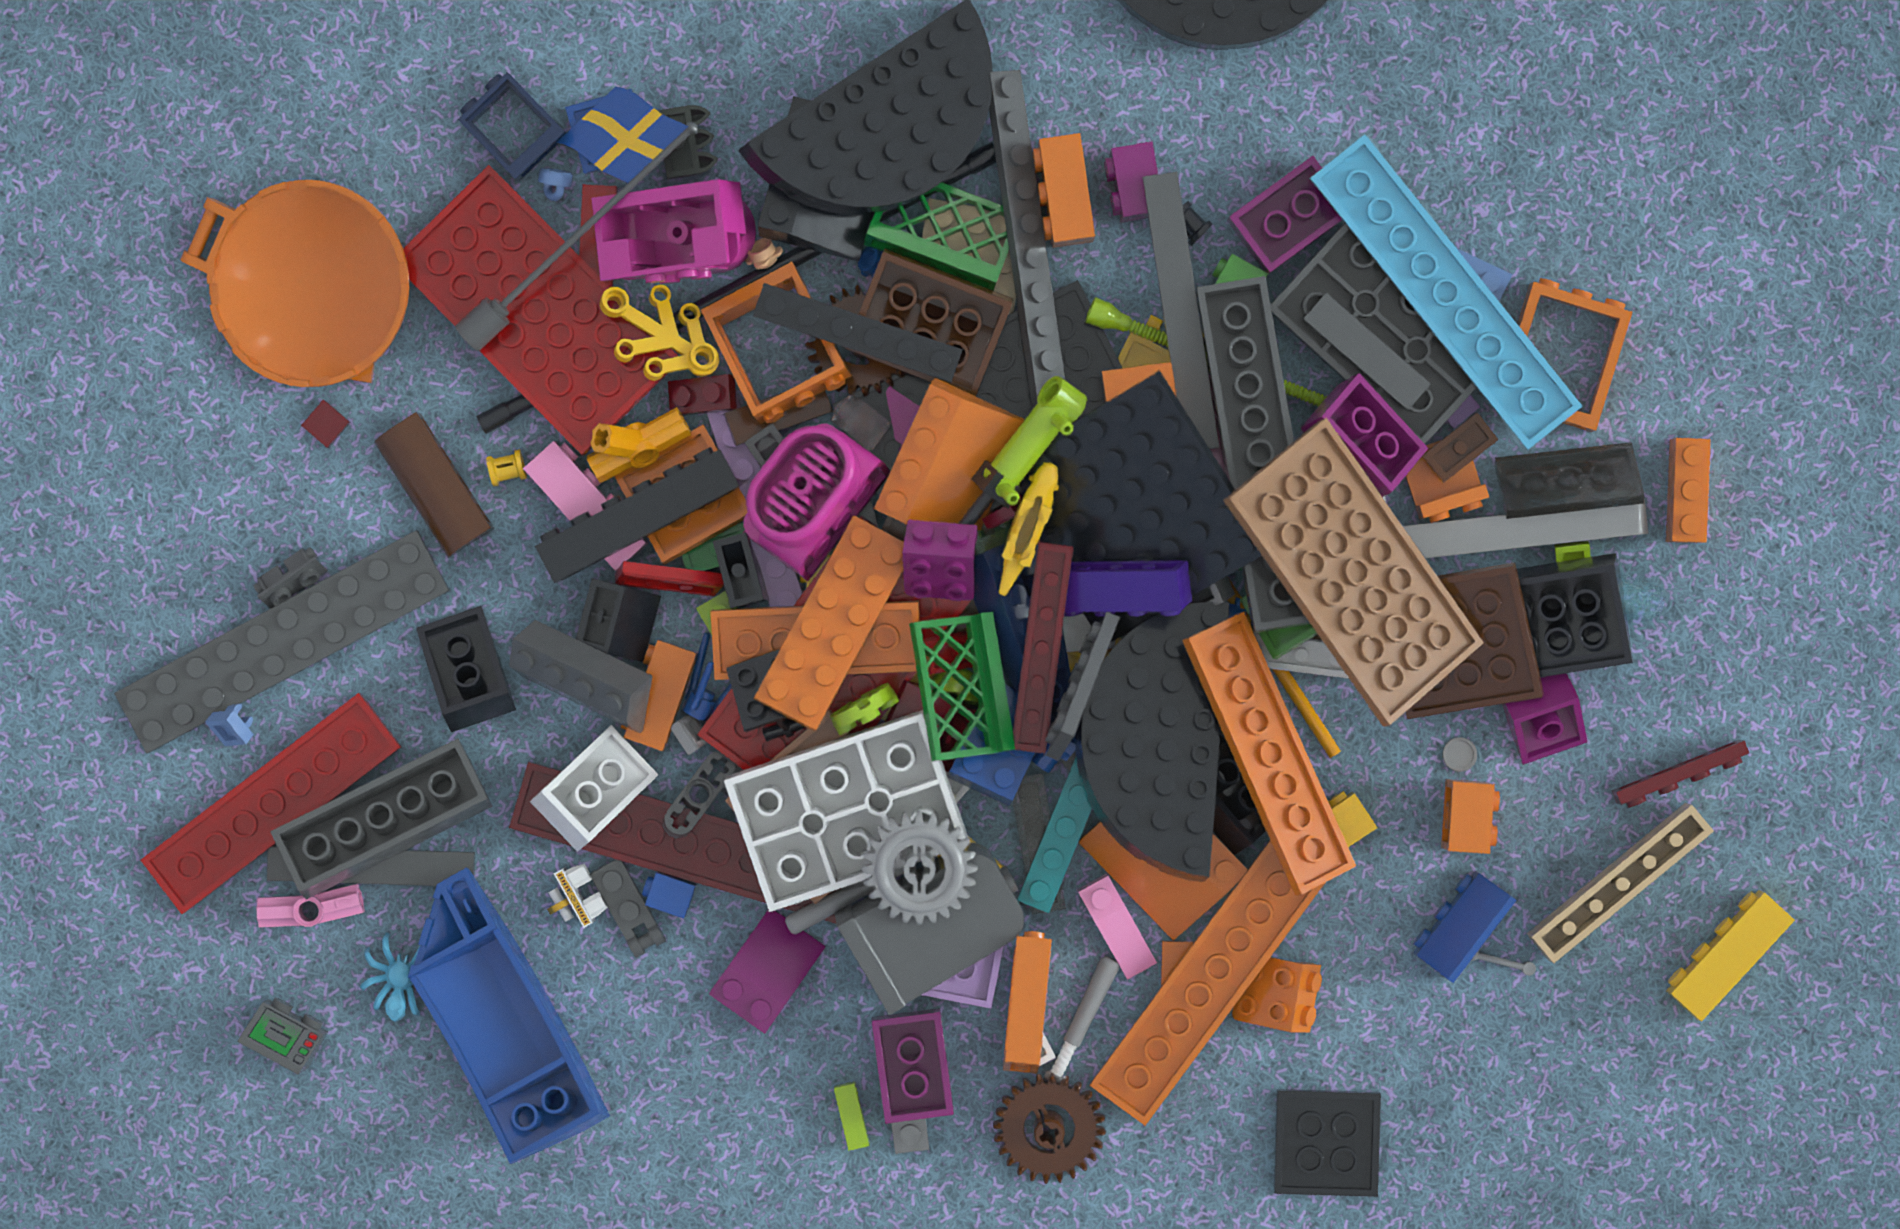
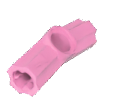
(288, 910)

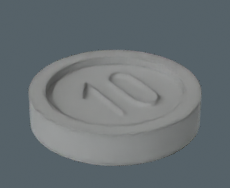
(1459, 754)

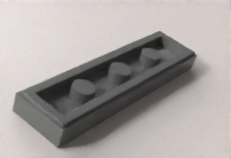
(1366, 351)

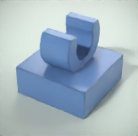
(230, 727)

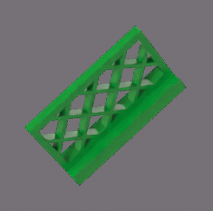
(941, 256)
(986, 675)

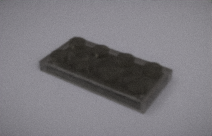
(1569, 480)

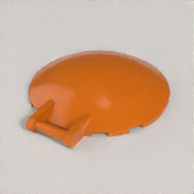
(303, 281)

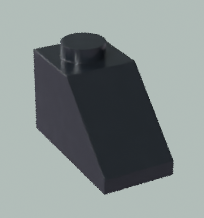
(740, 571)

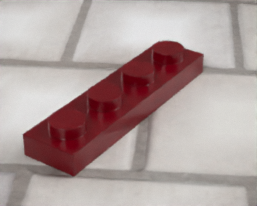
(1695, 768)

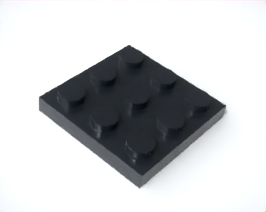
(1327, 1142)

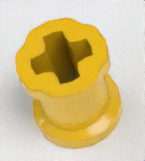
(506, 467)

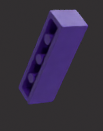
(1128, 587)

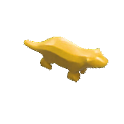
(1028, 524)

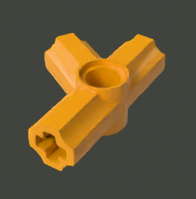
(634, 445)

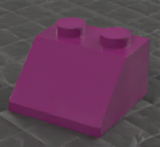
(1548, 722)

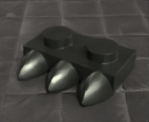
(686, 159)

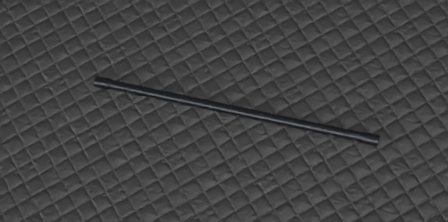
(974, 163)

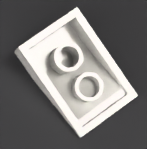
(594, 788)

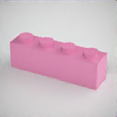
(574, 490)

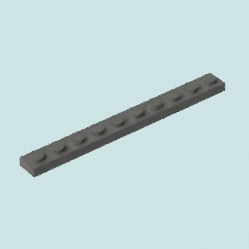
(1025, 231)

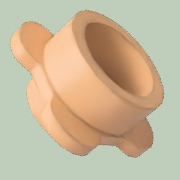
(763, 254)

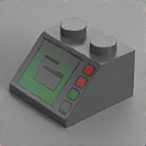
(284, 1035)

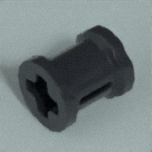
(1194, 224)

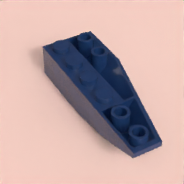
(1011, 617)

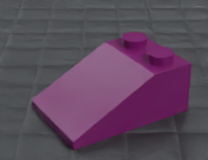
(766, 971)

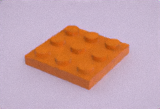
(698, 526)

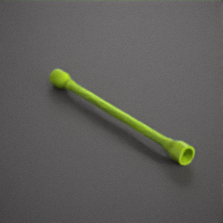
(1107, 316)

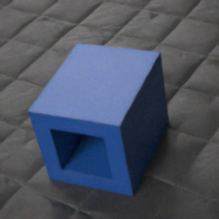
(669, 894)

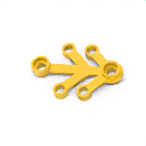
(663, 334)

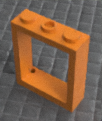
(1582, 300)
(744, 301)
(1027, 1003)

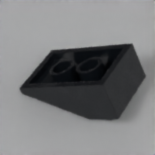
(465, 669)

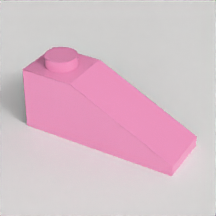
(1117, 926)

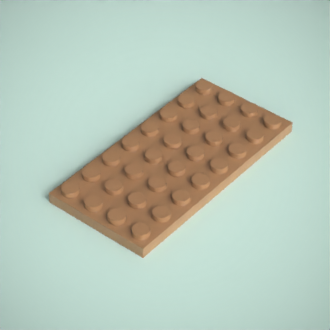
(1354, 571)

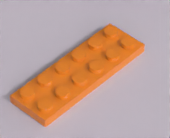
(833, 624)
(757, 631)

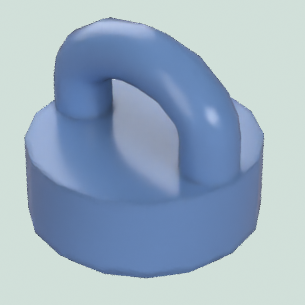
(557, 178)

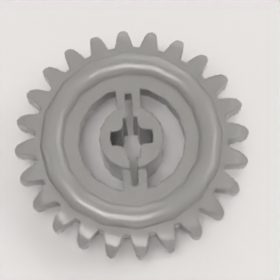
(919, 902)

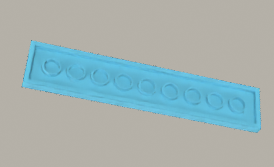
(1446, 292)

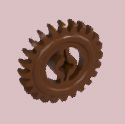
(862, 375)
(1063, 1156)

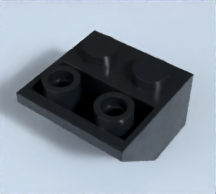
(618, 619)

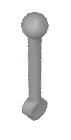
(1527, 968)

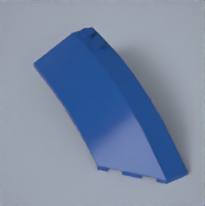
(501, 1023)

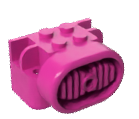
(674, 232)
(810, 495)

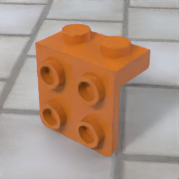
(1435, 498)
(1281, 996)

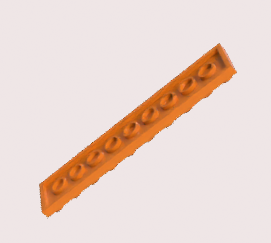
(1202, 988)

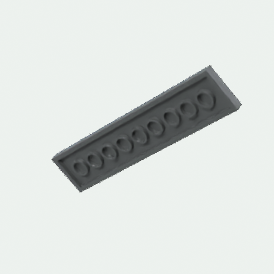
(282, 641)

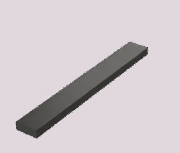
(1180, 301)

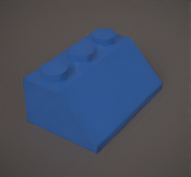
(1463, 925)

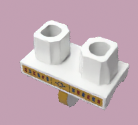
(570, 881)

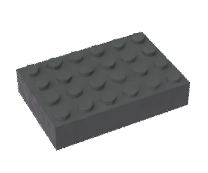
(1361, 287)

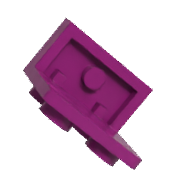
(939, 560)

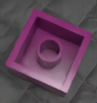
(1126, 168)

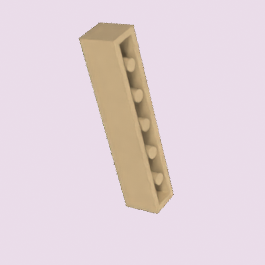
(1620, 882)

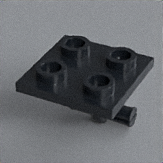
(745, 682)

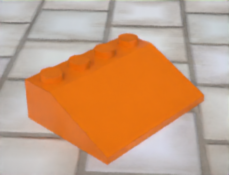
(942, 454)
(1165, 898)

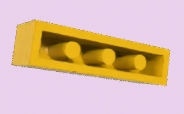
(1729, 955)

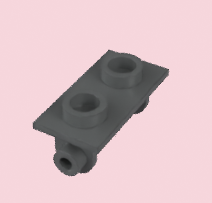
(302, 572)

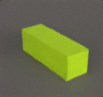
(851, 1116)

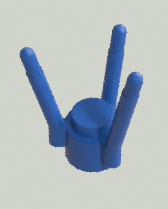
(699, 699)

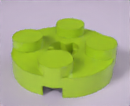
(864, 708)

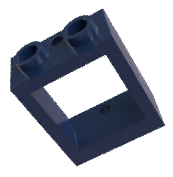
(536, 151)

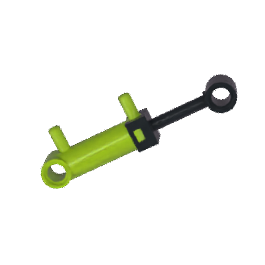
(1056, 410)

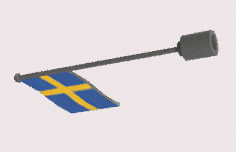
(621, 139)

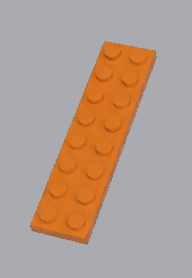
(1269, 753)

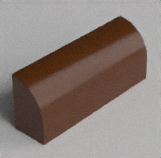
(433, 484)

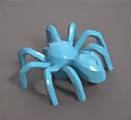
(397, 978)

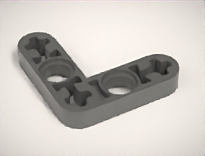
(692, 819)

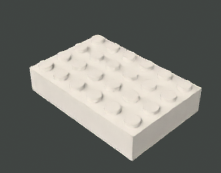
(818, 807)

